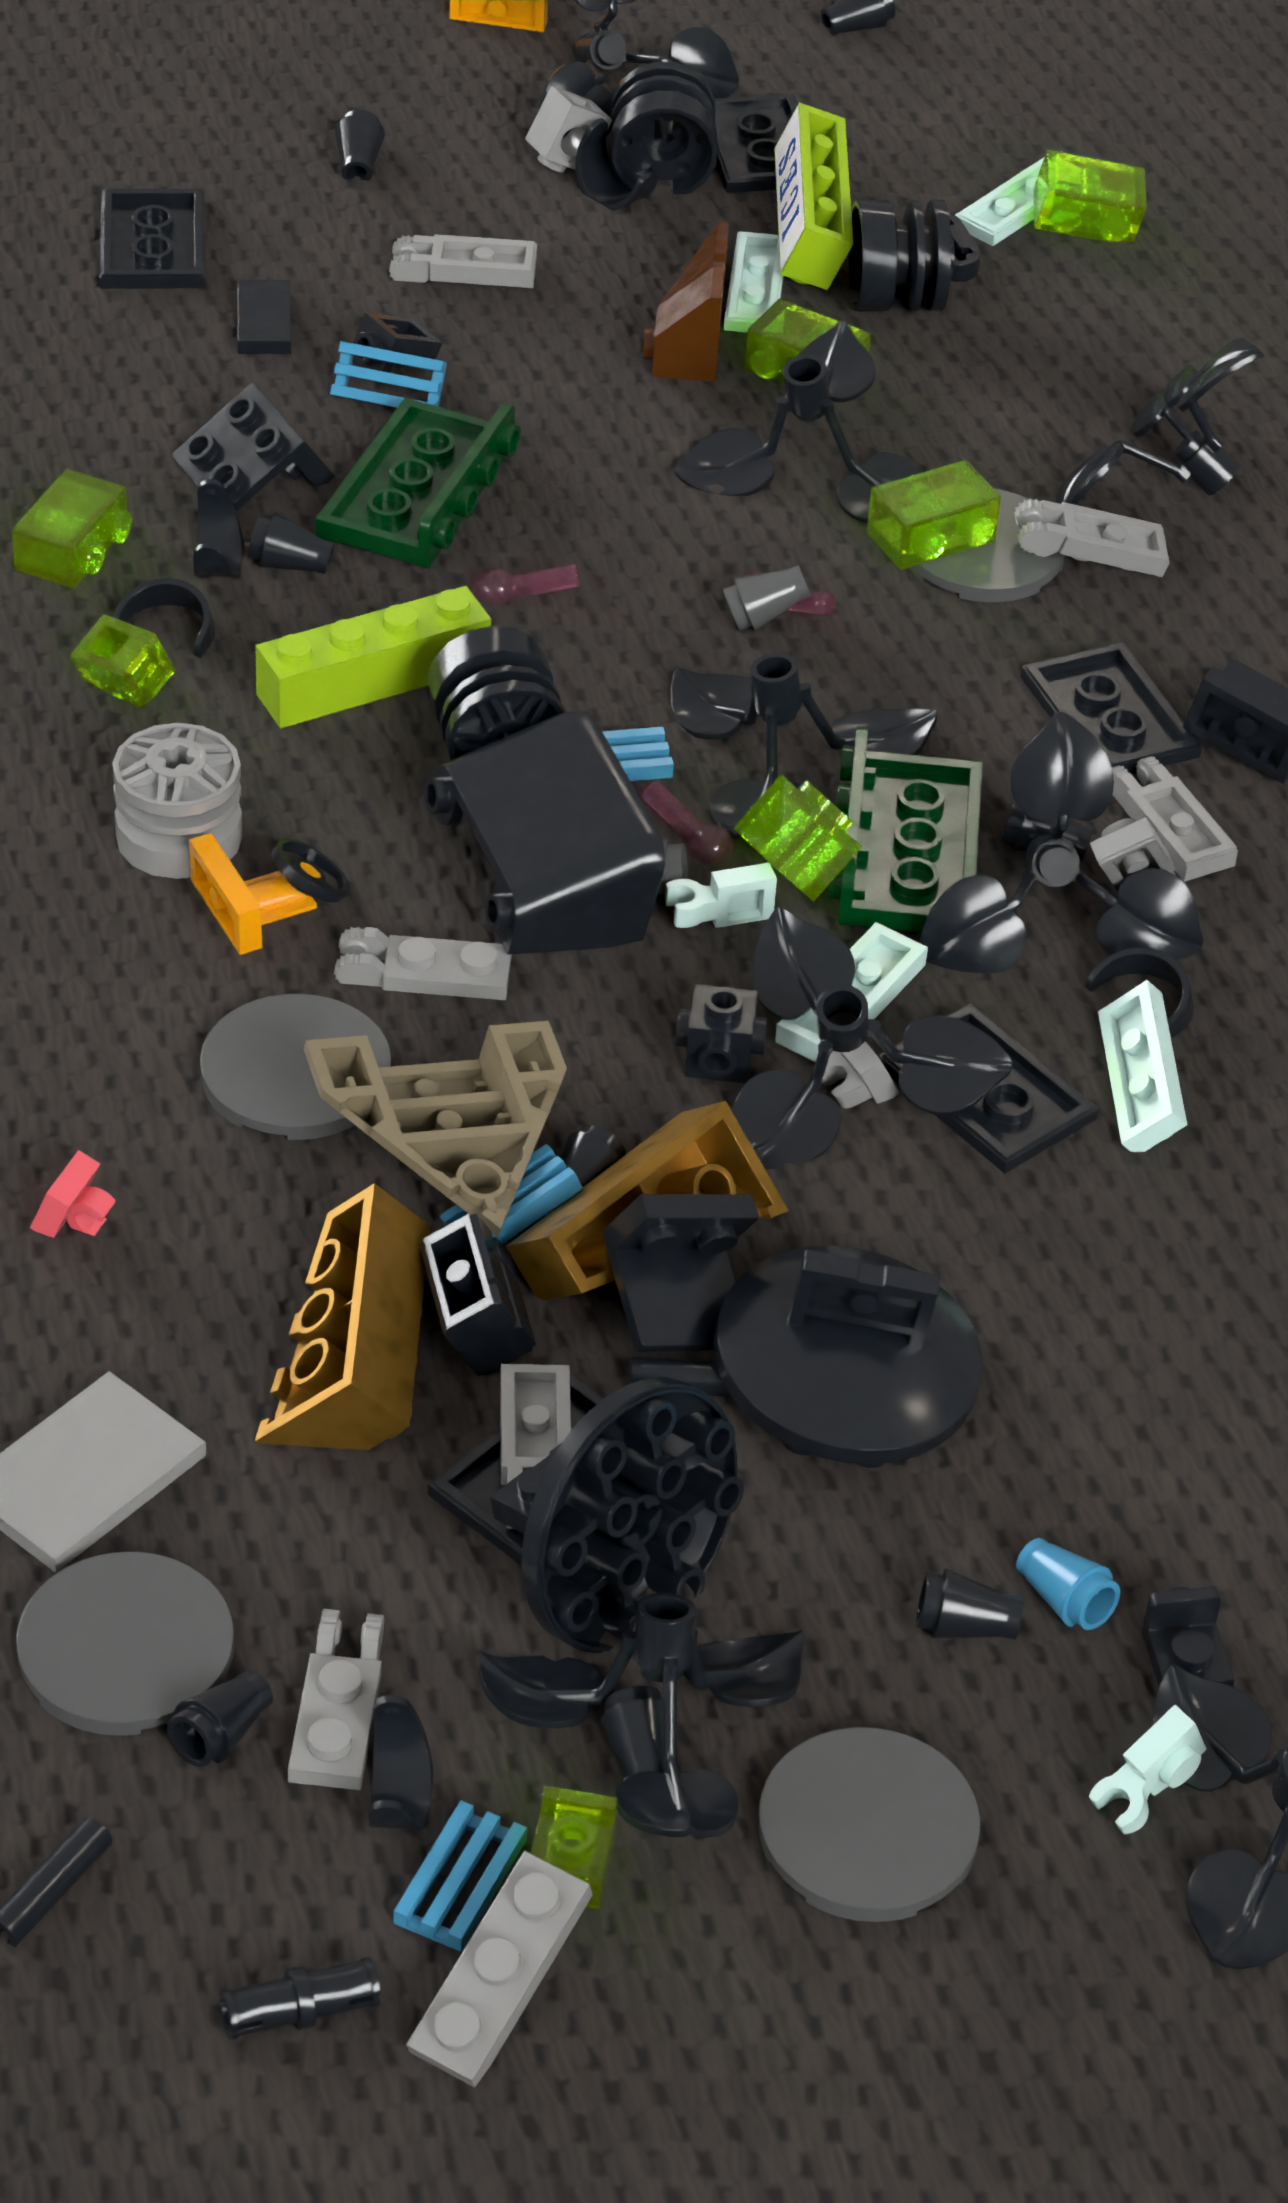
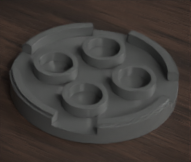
(996, 569)
(258, 1066)
(123, 1641)
(868, 1823)

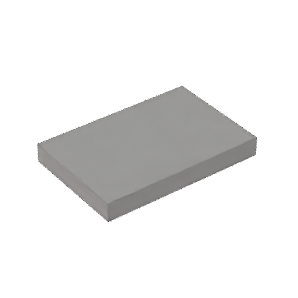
(89, 1469)

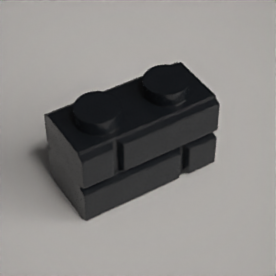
(477, 1294)

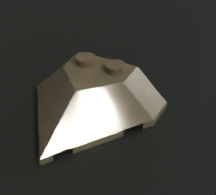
(452, 1122)

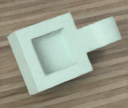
(731, 899)
(1158, 1759)

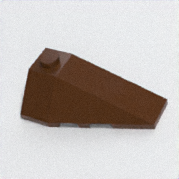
(690, 316)

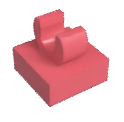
(74, 1200)

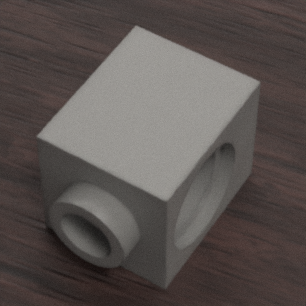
(557, 115)

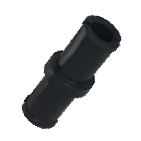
(299, 1998)

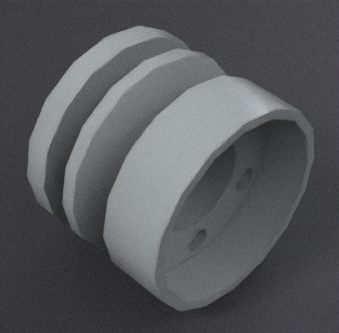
(173, 788)

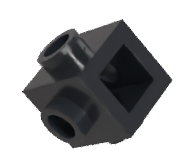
(724, 1024)

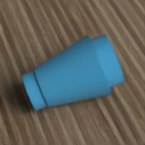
(1069, 1583)

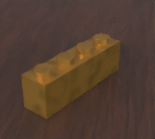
(689, 1155)
(356, 1331)

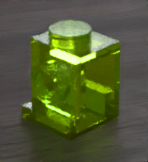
(123, 661)
(577, 1835)

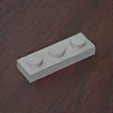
(500, 1969)

